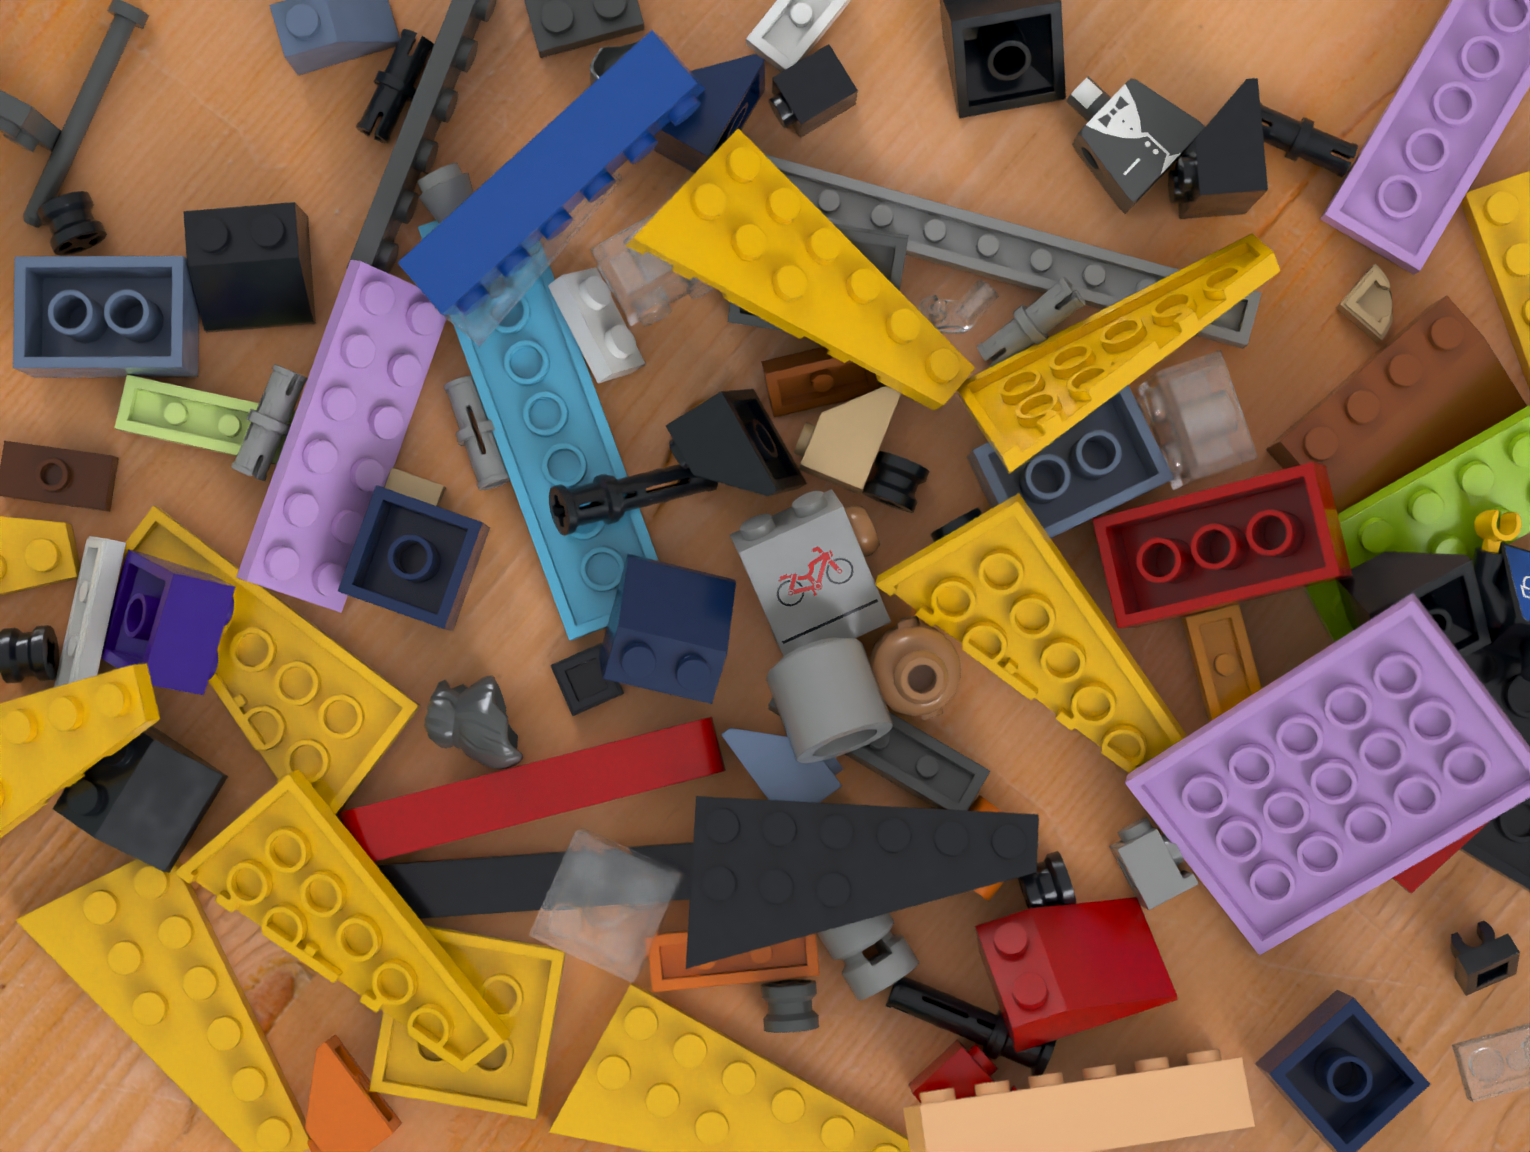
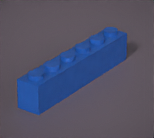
(553, 175)

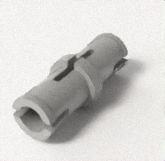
(1032, 323)
(269, 422)
(490, 467)

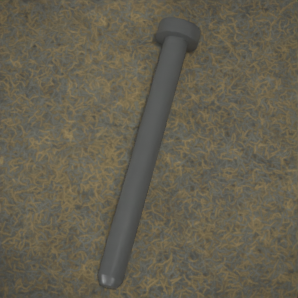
(125, 19)

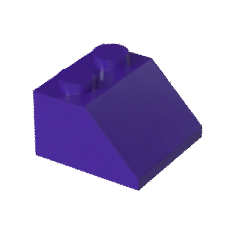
(169, 621)

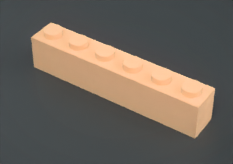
(1090, 1113)

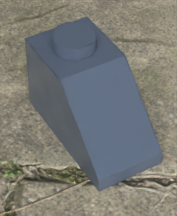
(332, 31)
(777, 771)

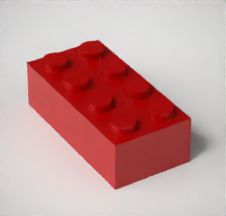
(1222, 546)

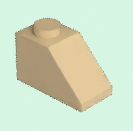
(847, 439)

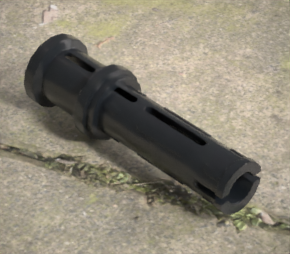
(607, 496)
(966, 1021)

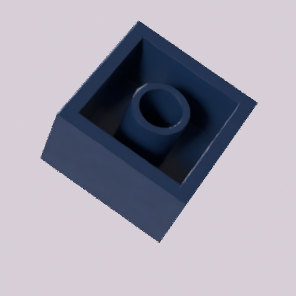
(414, 558)
(1342, 1073)

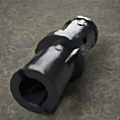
(395, 86)
(1306, 142)

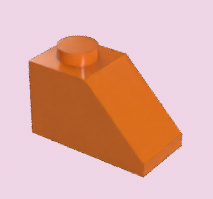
(341, 1107)

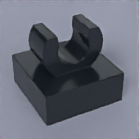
(1484, 964)

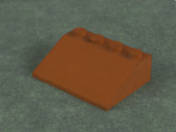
(1403, 406)

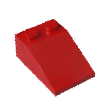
(1072, 968)

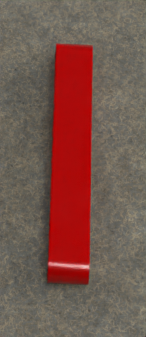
(536, 790)

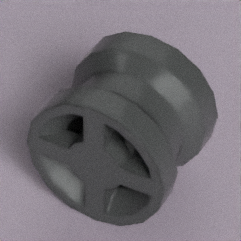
(790, 1006)

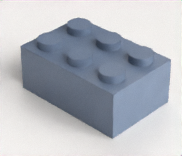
(104, 317)
(1083, 471)

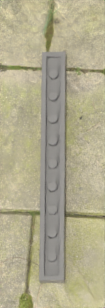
(999, 247)

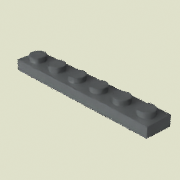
(415, 145)

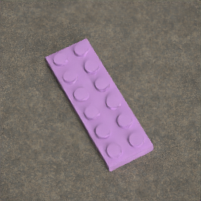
(1436, 131)
(343, 435)

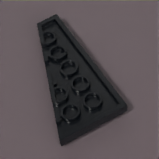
(809, 867)

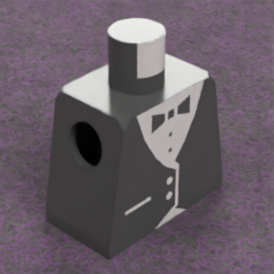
(1130, 137)

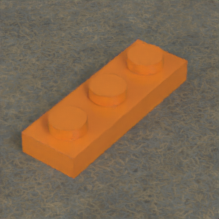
(775, 962)

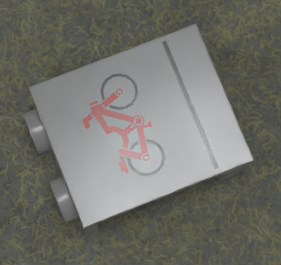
(810, 572)

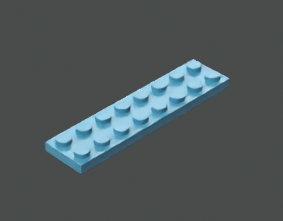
(555, 435)

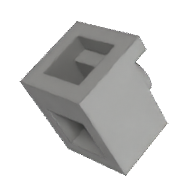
(1151, 864)

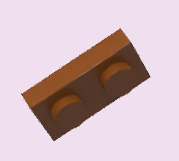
(813, 381)

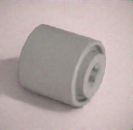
(828, 699)

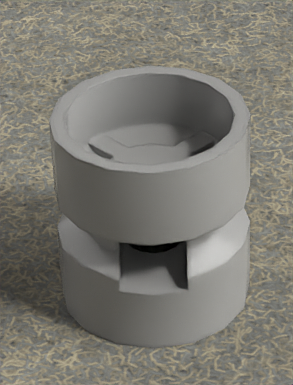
(879, 971)

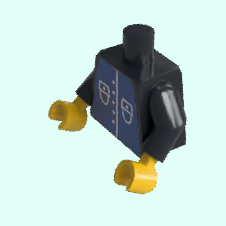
(1504, 585)

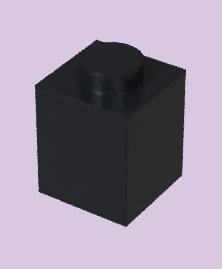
(812, 92)

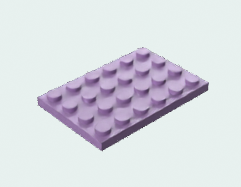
(1337, 776)

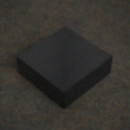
(583, 682)

